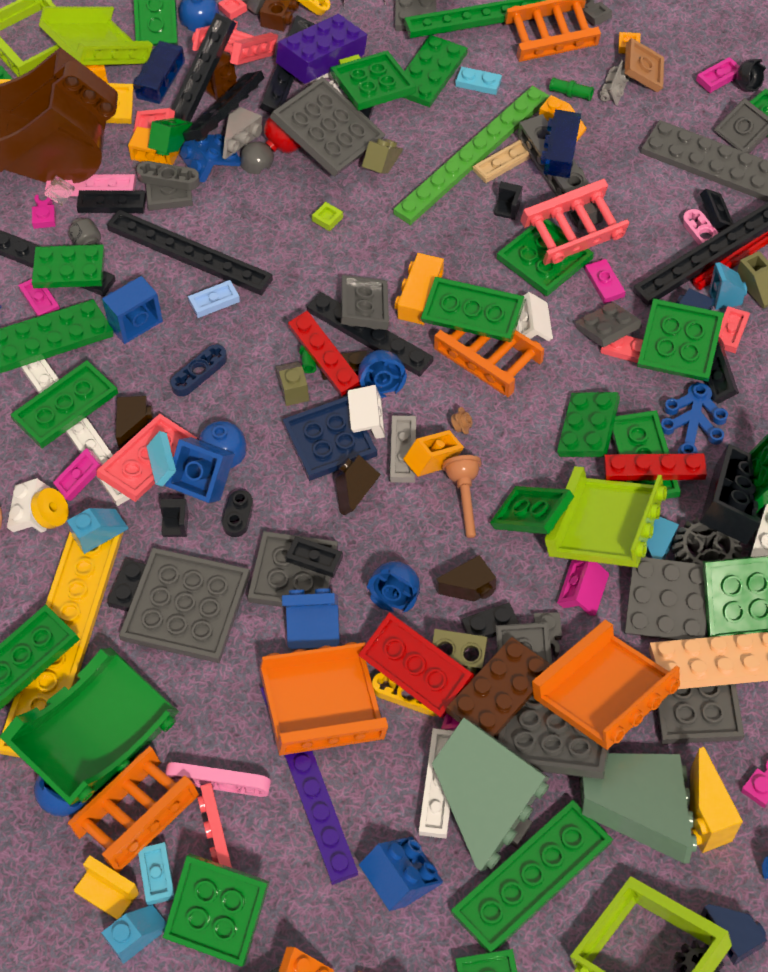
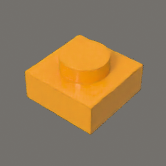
(624, 37)

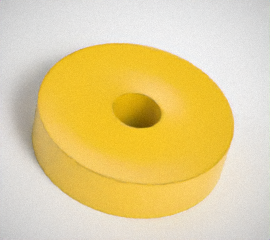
(49, 508)

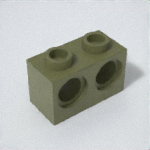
(460, 643)

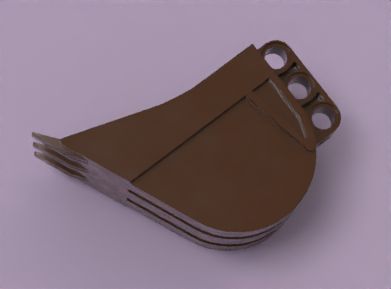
(55, 120)

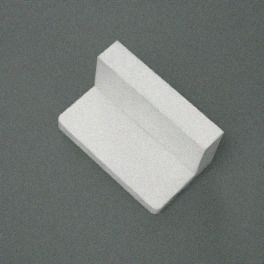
(535, 318)
(366, 410)

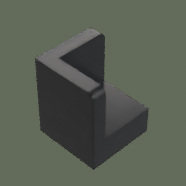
(508, 200)
(174, 517)

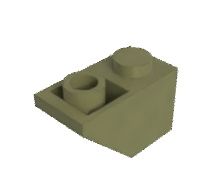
(381, 155)
(754, 272)

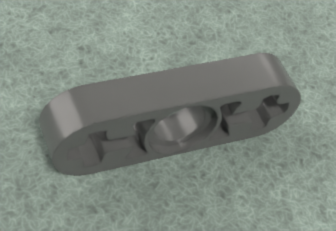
(181, 182)

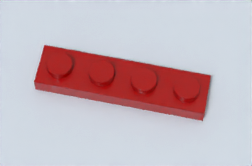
(324, 353)
(648, 466)

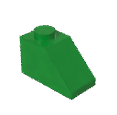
(167, 135)

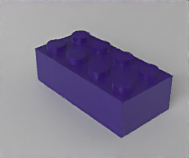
(319, 47)

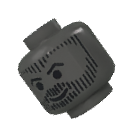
(84, 232)

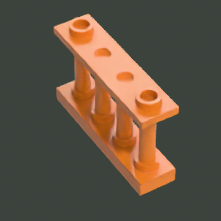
(556, 44)
(485, 368)
(149, 825)

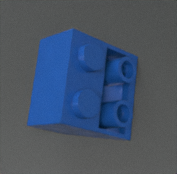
(400, 872)

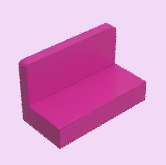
(583, 586)

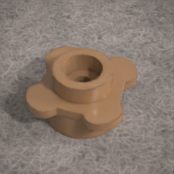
(461, 421)

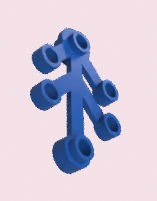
(695, 417)

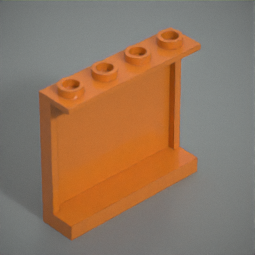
(604, 686)
(321, 698)

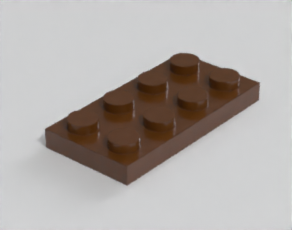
(499, 688)

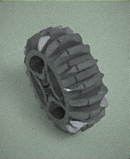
(700, 538)

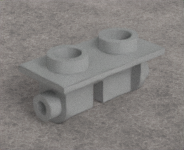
(615, 84)

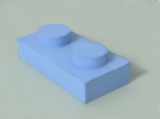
(213, 299)

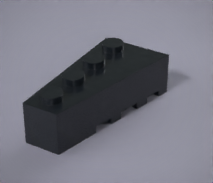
(730, 497)

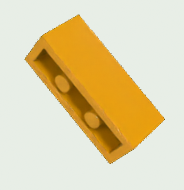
(418, 286)

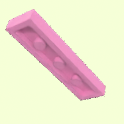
(113, 182)

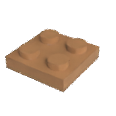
(644, 65)

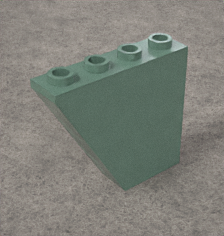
(486, 790)
(643, 800)

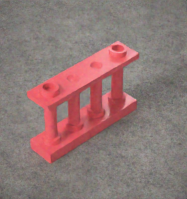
(242, 46)
(574, 201)

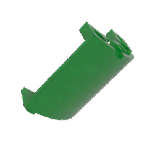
(91, 728)

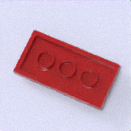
(415, 664)

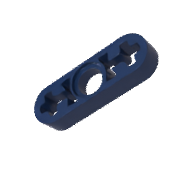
(200, 361)

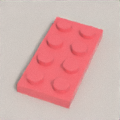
(130, 466)

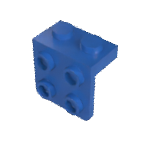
(205, 154)
(312, 619)

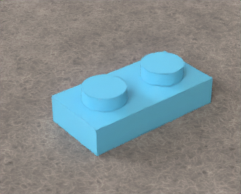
(478, 80)
(156, 874)

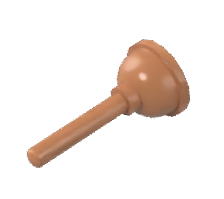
(463, 471)

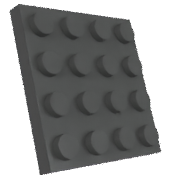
(327, 126)
(185, 605)
(553, 743)

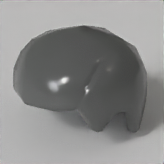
(256, 157)

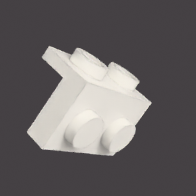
(20, 512)

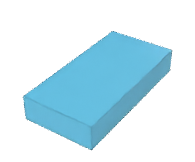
(161, 458)

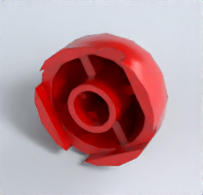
(278, 138)

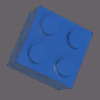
(132, 309)
(200, 470)

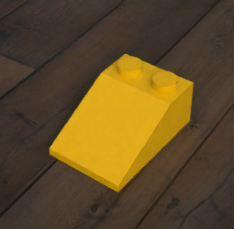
(713, 811)

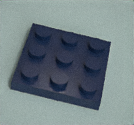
(325, 438)

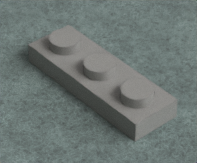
(402, 438)

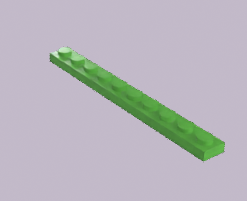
(472, 153)

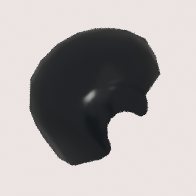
(751, 75)

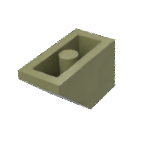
(293, 383)

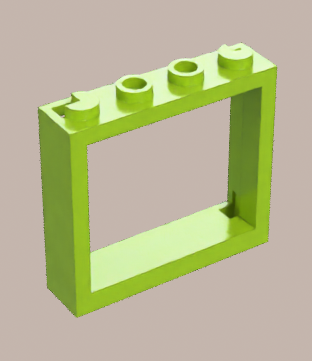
(12, 14)
(664, 907)

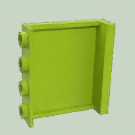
(92, 36)
(606, 520)

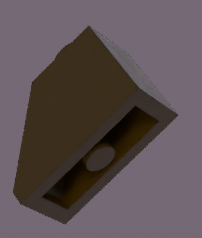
(131, 417)
(354, 482)
(468, 581)

